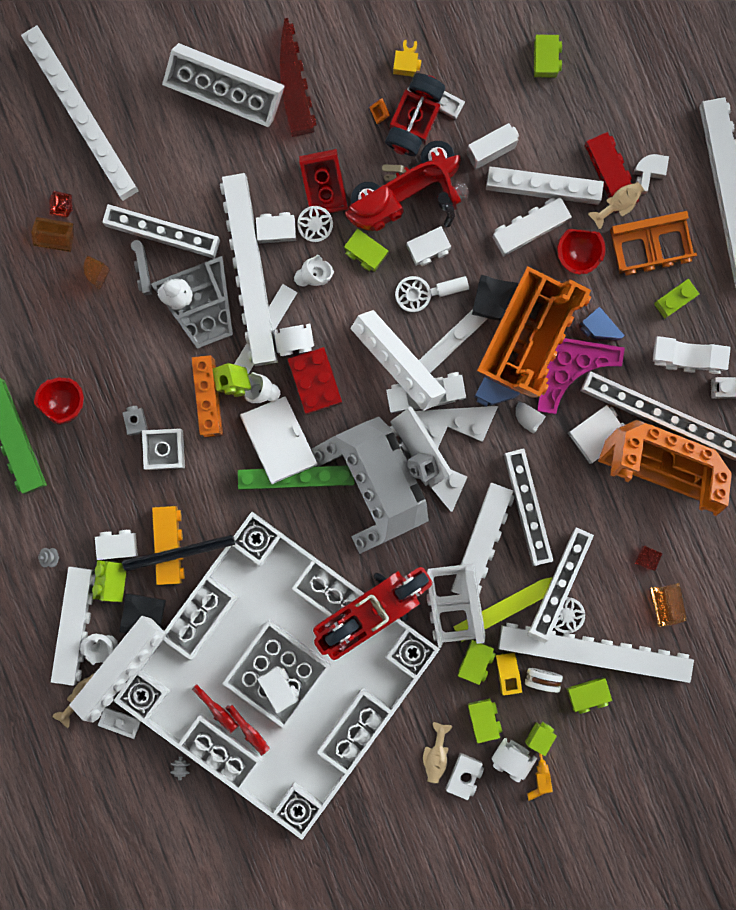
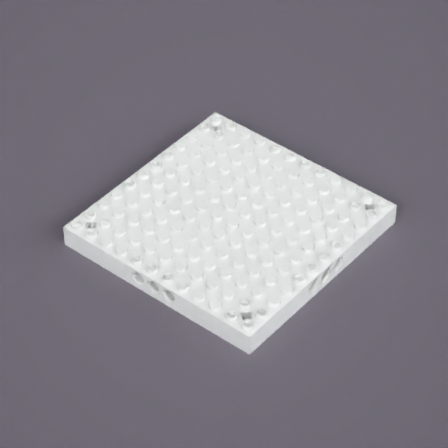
(245, 620)

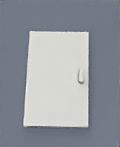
(275, 439)

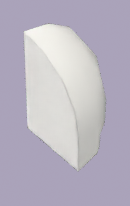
(528, 417)

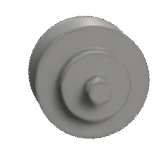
(48, 557)
(180, 768)

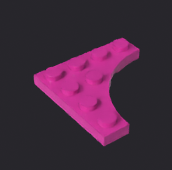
(571, 362)

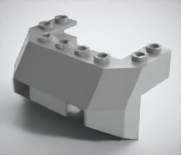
(381, 478)

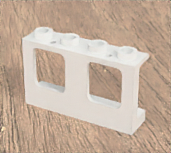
(467, 601)

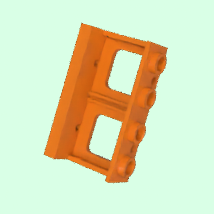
(649, 232)
(207, 397)

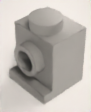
(134, 428)
(417, 467)

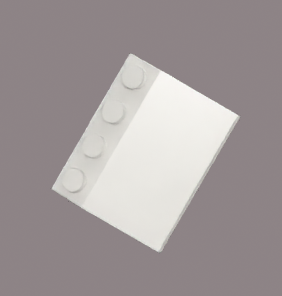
(417, 440)

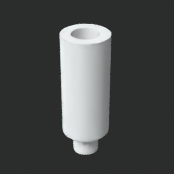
(450, 287)

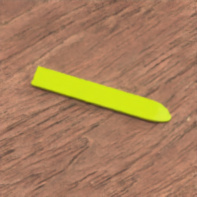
(511, 604)

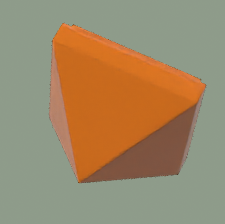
(379, 111)

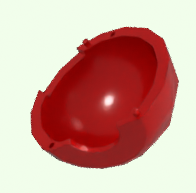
(581, 250)
(59, 400)

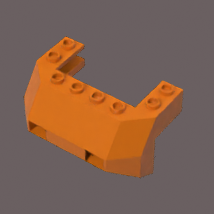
(531, 338)
(669, 462)

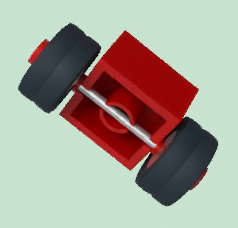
(415, 115)

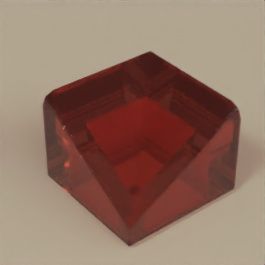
(60, 204)
(648, 558)

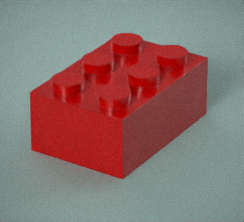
(315, 381)

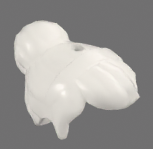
(314, 266)
(175, 293)
(268, 390)
(101, 650)

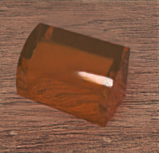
(53, 234)
(95, 271)
(668, 604)

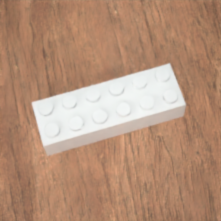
(223, 85)

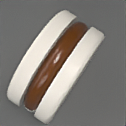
(543, 680)

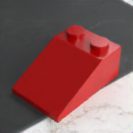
(323, 181)

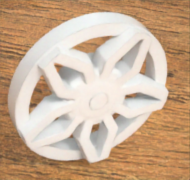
(315, 223)
(413, 294)
(568, 615)

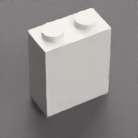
(492, 146)
(593, 432)

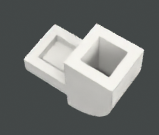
(651, 166)

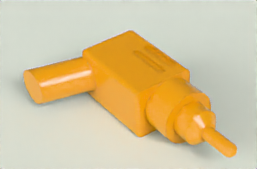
(543, 780)

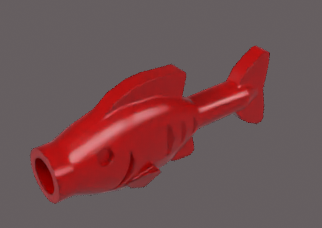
(218, 712)
(250, 733)

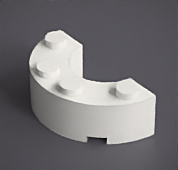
(690, 356)
(400, 400)

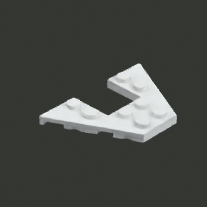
(469, 421)

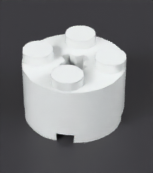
(293, 339)
(513, 759)

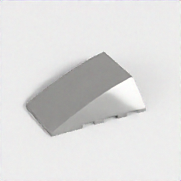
(208, 313)

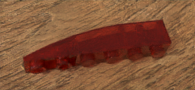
(294, 94)

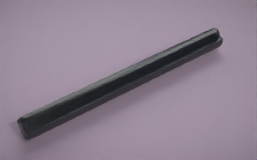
(178, 553)

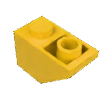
(508, 674)

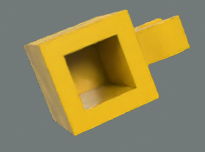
(406, 61)

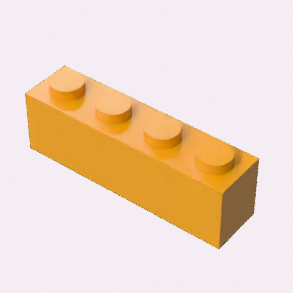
(168, 537)

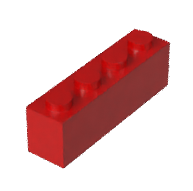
(608, 163)

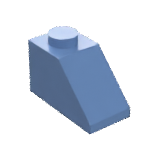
(600, 326)
(493, 393)

